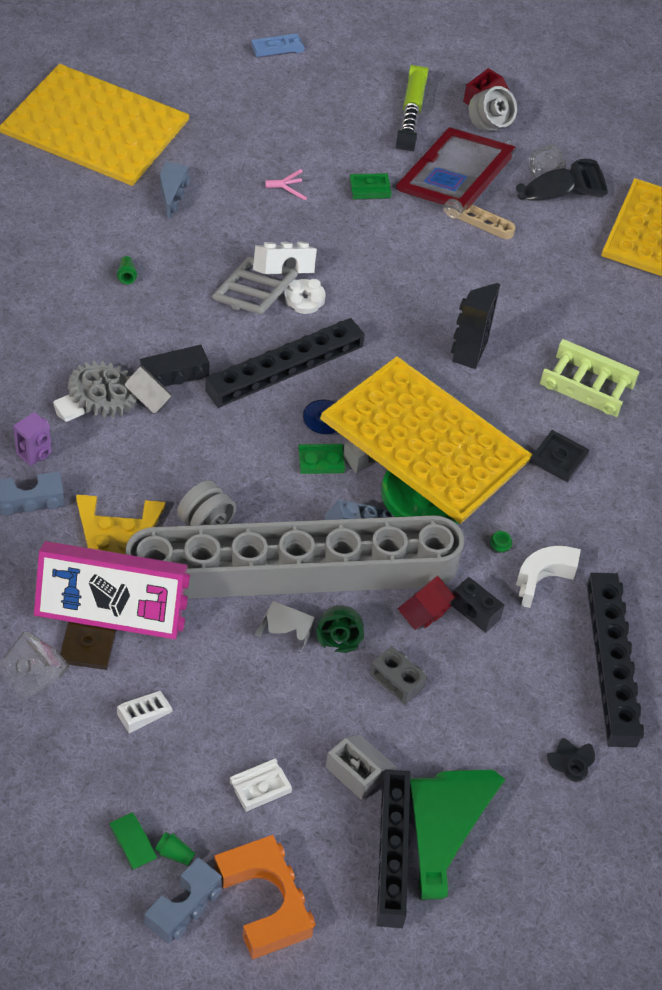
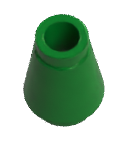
(126, 272)
(175, 849)

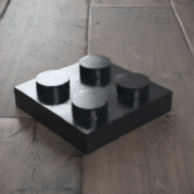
(559, 455)

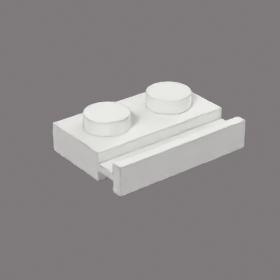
(260, 785)

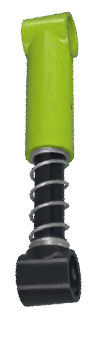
(412, 107)

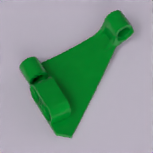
(444, 815)

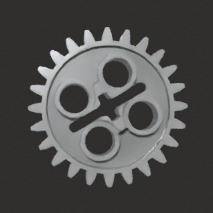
(101, 389)

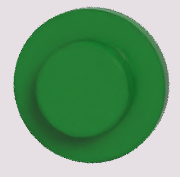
(501, 541)

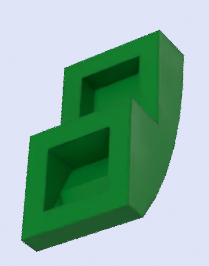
(132, 840)

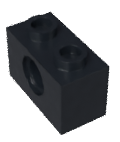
(477, 604)

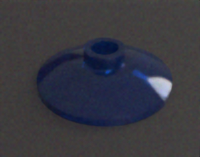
(312, 416)

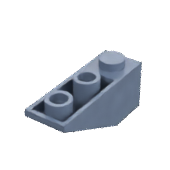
(172, 185)
(352, 510)

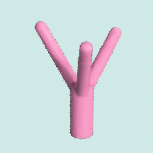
(283, 184)

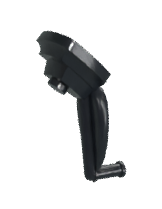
(583, 178)

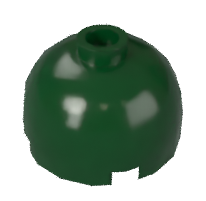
(342, 625)

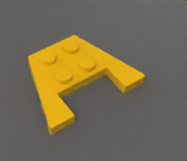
(113, 533)

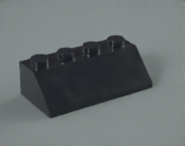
(474, 325)

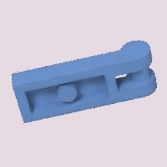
(277, 45)

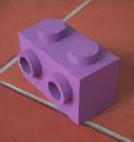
(32, 438)

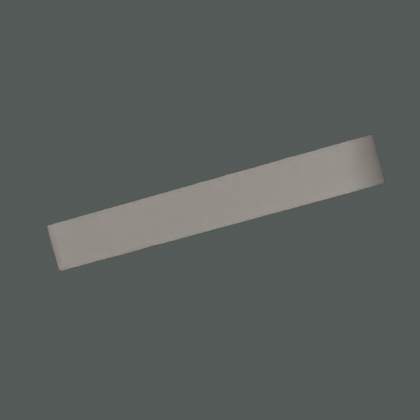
(307, 555)

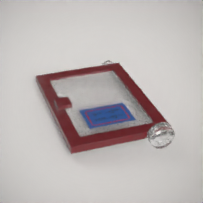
(456, 170)

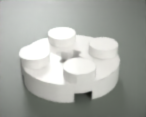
(304, 286)

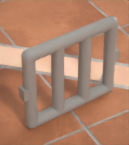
(268, 298)

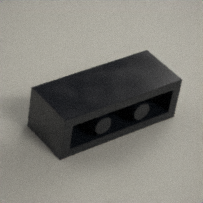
(178, 365)

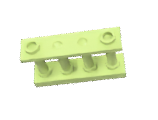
(597, 364)

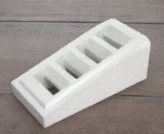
(132, 724)

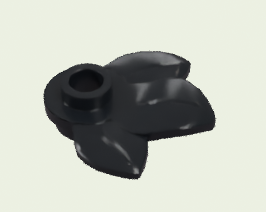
(570, 757)

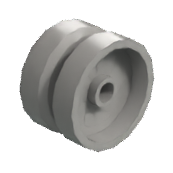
(492, 109)
(206, 506)

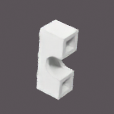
(270, 257)

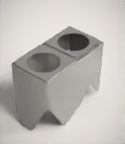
(285, 619)

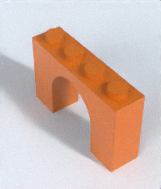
(266, 861)

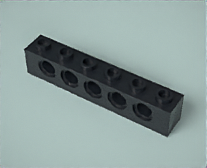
(393, 849)

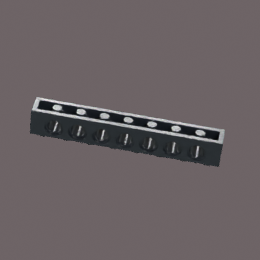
(284, 362)
(604, 602)

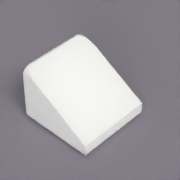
(67, 409)

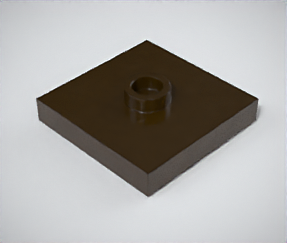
(87, 645)

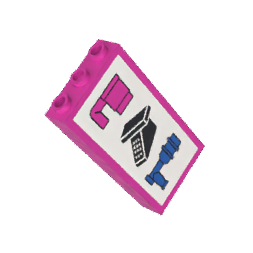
(111, 590)

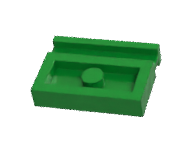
(370, 186)
(321, 458)

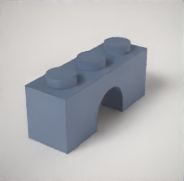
(46, 494)
(170, 918)

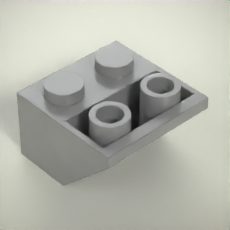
(358, 765)

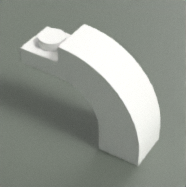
(546, 562)

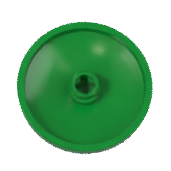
(405, 501)

